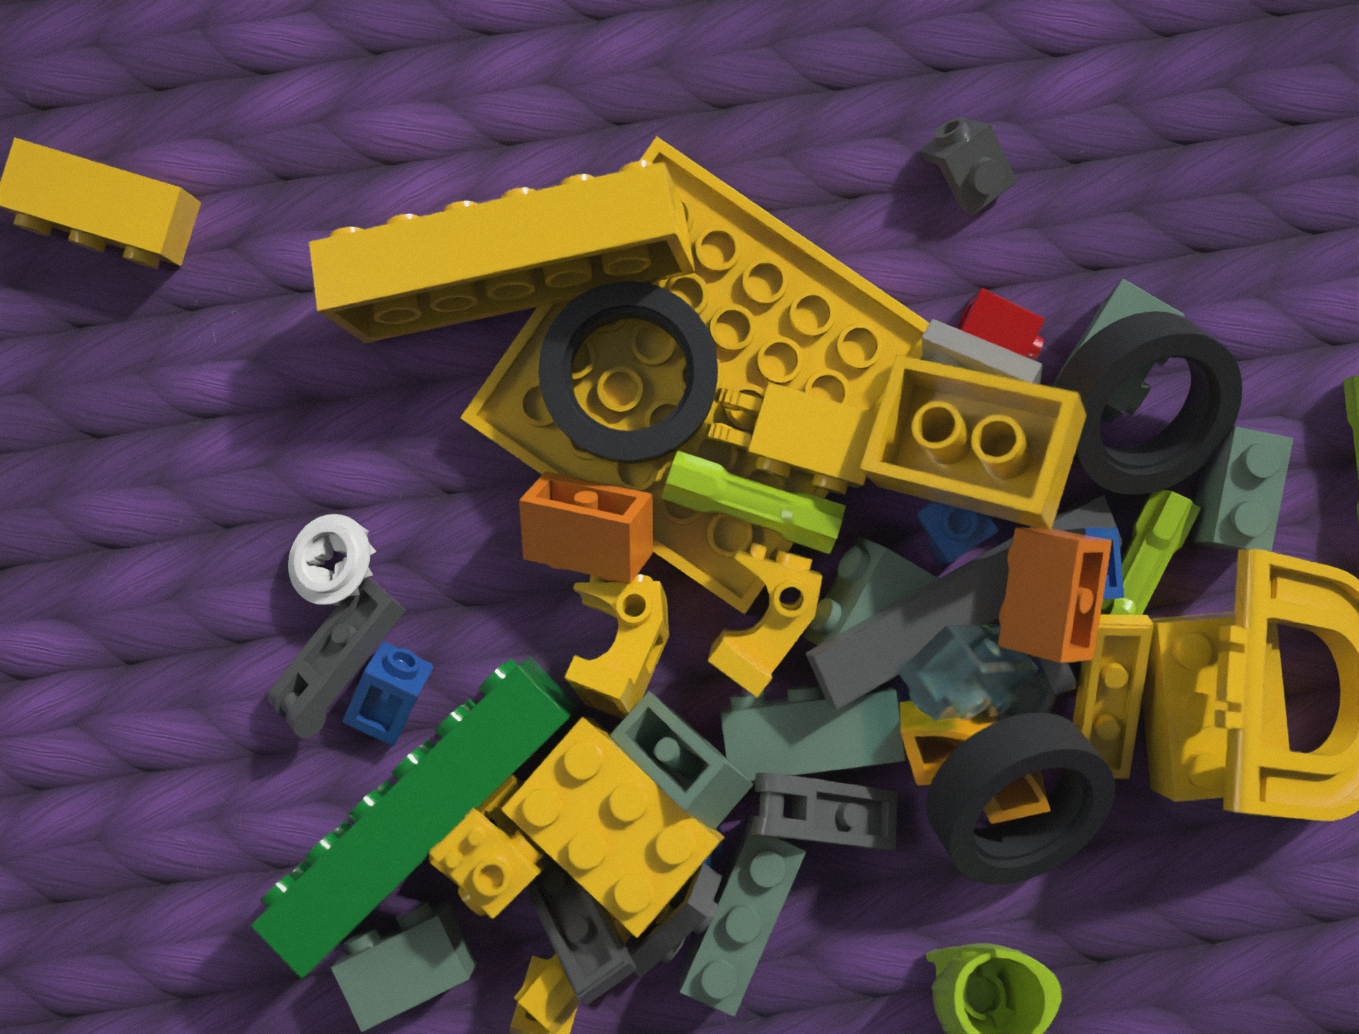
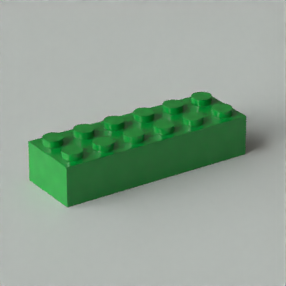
(404, 821)

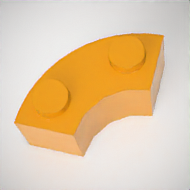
(932, 741)

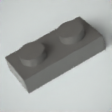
(686, 912)

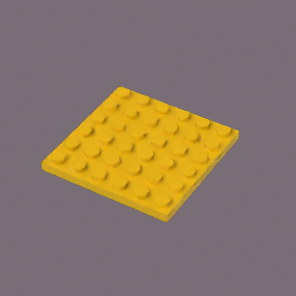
(775, 317)

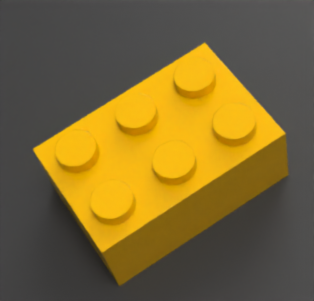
(974, 441)
(1180, 705)
(611, 825)

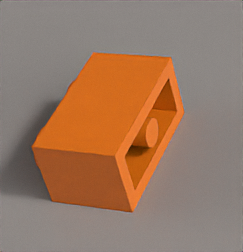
(587, 527)
(1054, 594)

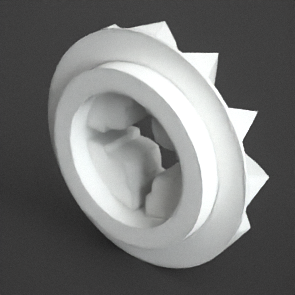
(316, 545)

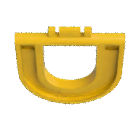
(1275, 781)

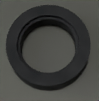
(613, 303)
(1193, 433)
(998, 758)

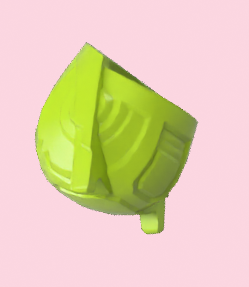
(1013, 999)

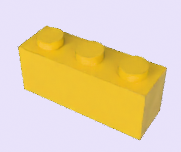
(97, 204)

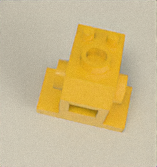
(755, 652)
(621, 675)
(488, 861)

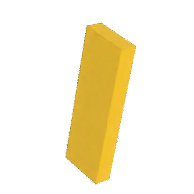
(1113, 689)

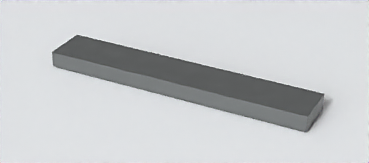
(966, 596)

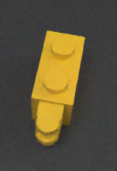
(799, 435)

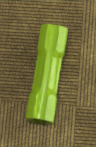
(793, 515)
(1155, 538)

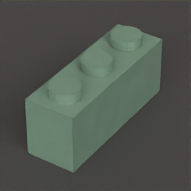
(809, 735)
(748, 908)

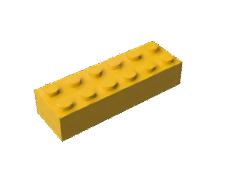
(502, 253)

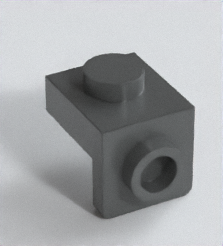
(970, 162)

